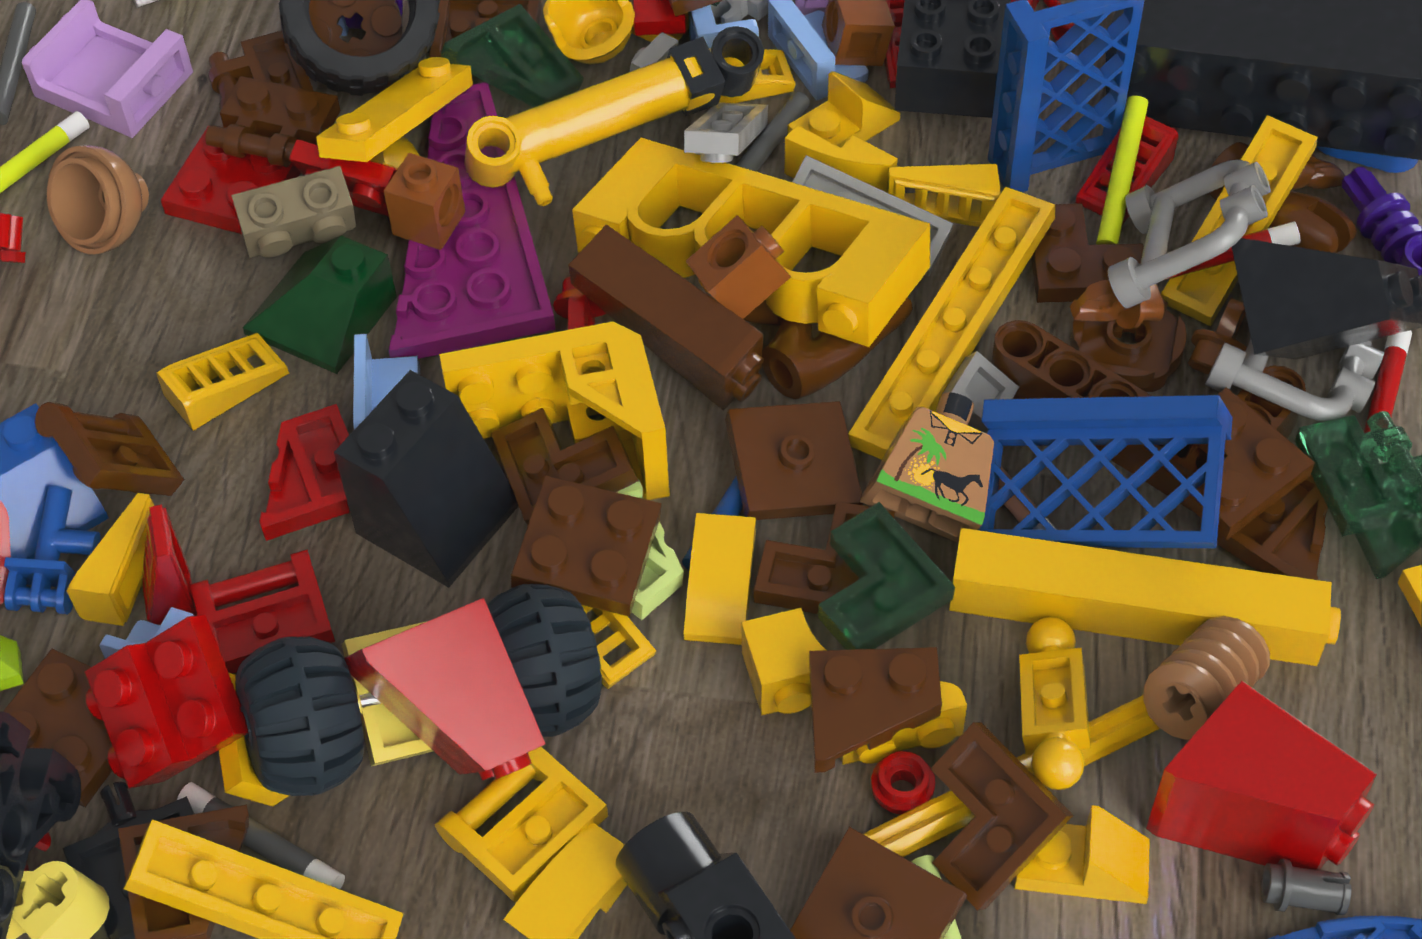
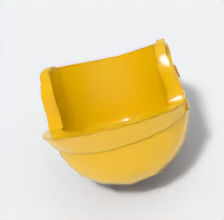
(589, 28)

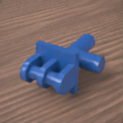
(46, 568)

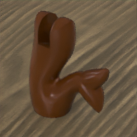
(1318, 221)
(804, 364)

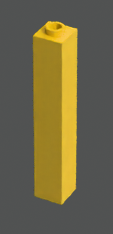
(1138, 593)

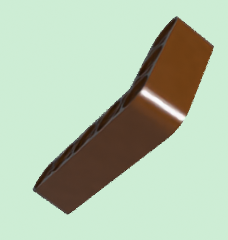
(1054, 369)

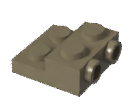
(294, 212)

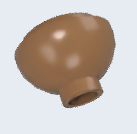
(95, 198)

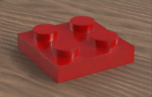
(210, 177)

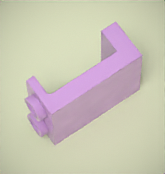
(106, 70)

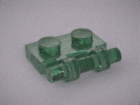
(1352, 476)

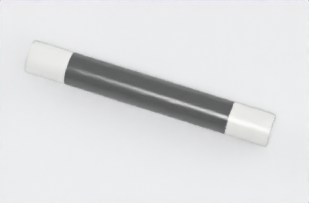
(268, 842)

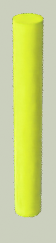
(1122, 170)

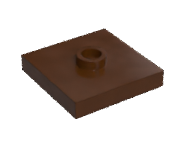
(792, 459)
(876, 896)

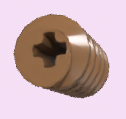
(1203, 674)

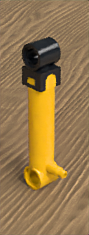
(686, 80)

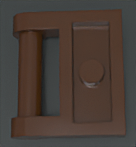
(110, 450)

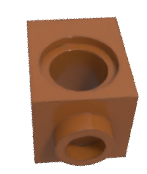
(858, 31)
(424, 201)
(740, 266)

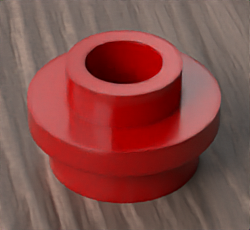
(907, 767)

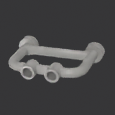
(1154, 215)
(1349, 390)

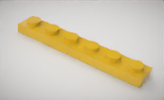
(955, 318)

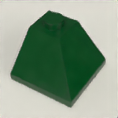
(325, 302)

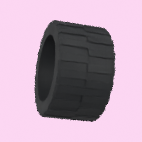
(356, 73)

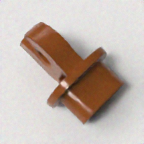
(1101, 304)
(1209, 343)

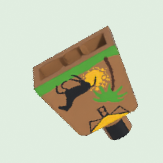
(936, 470)

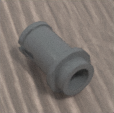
(1305, 888)

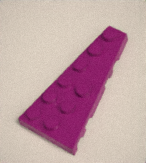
(488, 273)

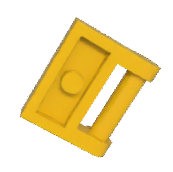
(530, 833)

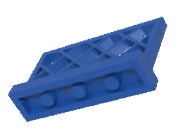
(1024, 93)
(1114, 424)

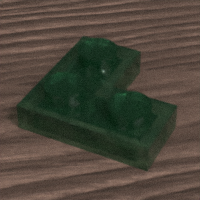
(894, 584)

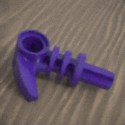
(1385, 219)

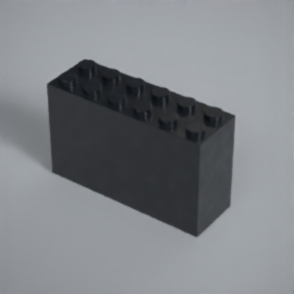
(1316, 64)

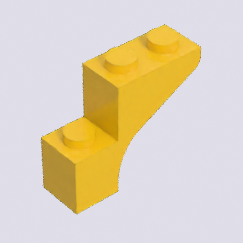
(778, 668)

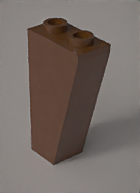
(673, 316)

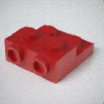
(165, 703)

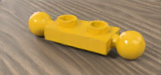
(1054, 703)

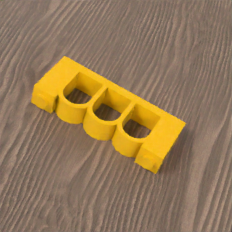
(851, 299)

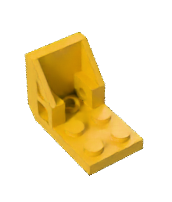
(571, 378)

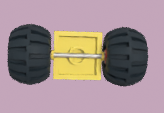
(312, 715)

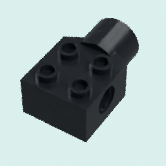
(949, 56)
(693, 887)

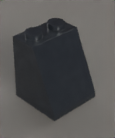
(1321, 300)
(424, 480)

